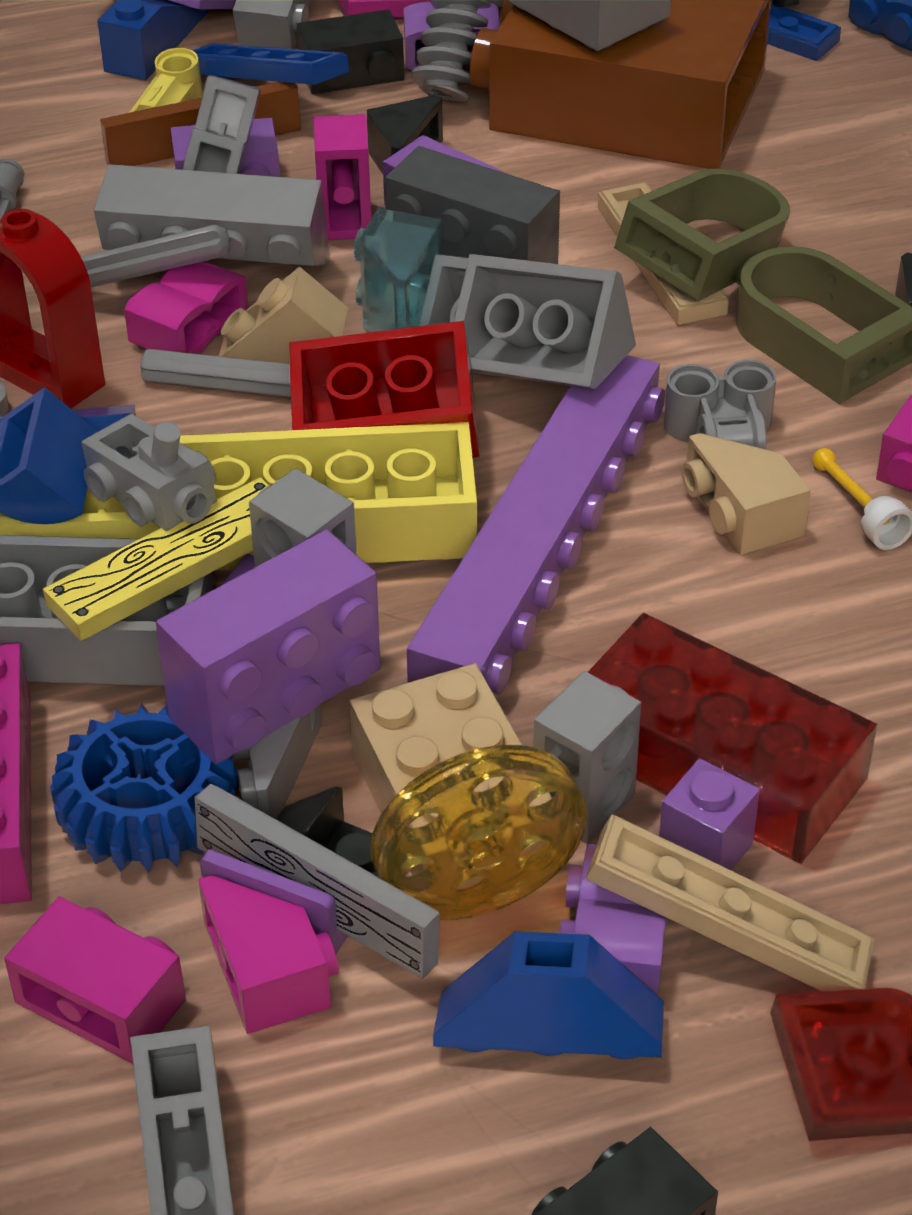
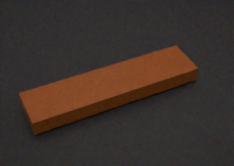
(147, 136)

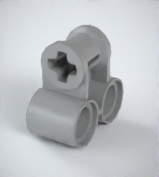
(724, 406)

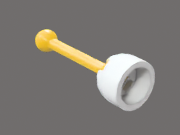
(885, 520)

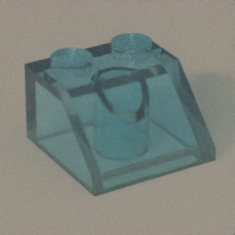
(395, 268)

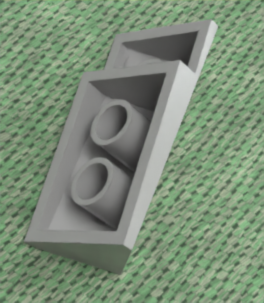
(533, 317)

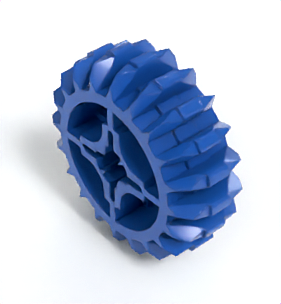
(127, 790)

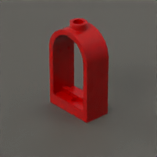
(69, 354)

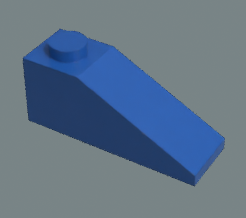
(139, 30)

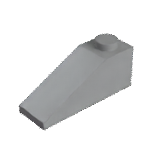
(182, 1123)

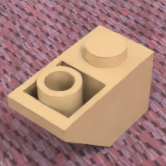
(283, 314)
(746, 491)

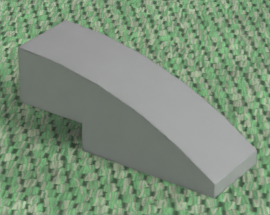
(222, 126)

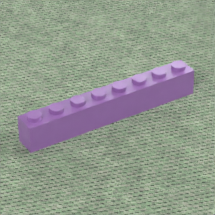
(538, 527)

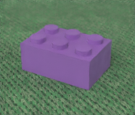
(270, 645)

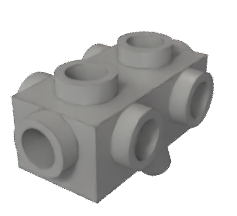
(149, 472)

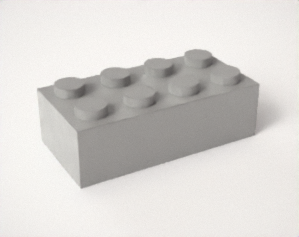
(50, 652)

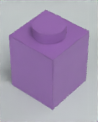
(711, 814)

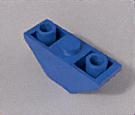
(552, 1000)

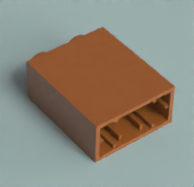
(652, 95)

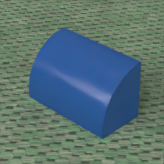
(42, 461)

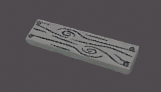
(365, 904)

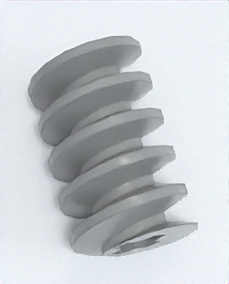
(447, 47)

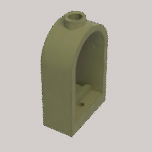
(699, 265)
(812, 275)

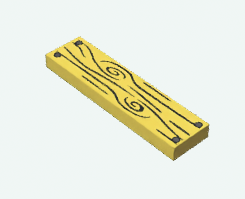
(154, 566)

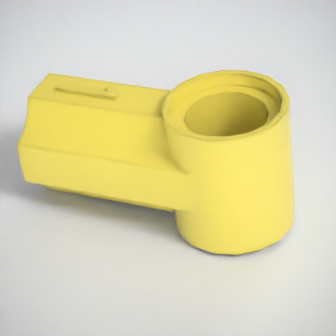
(175, 80)

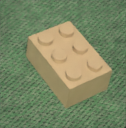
(423, 724)

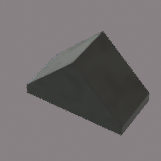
(400, 124)

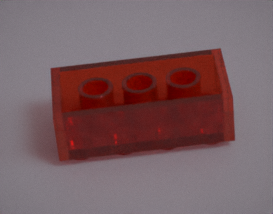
(745, 721)

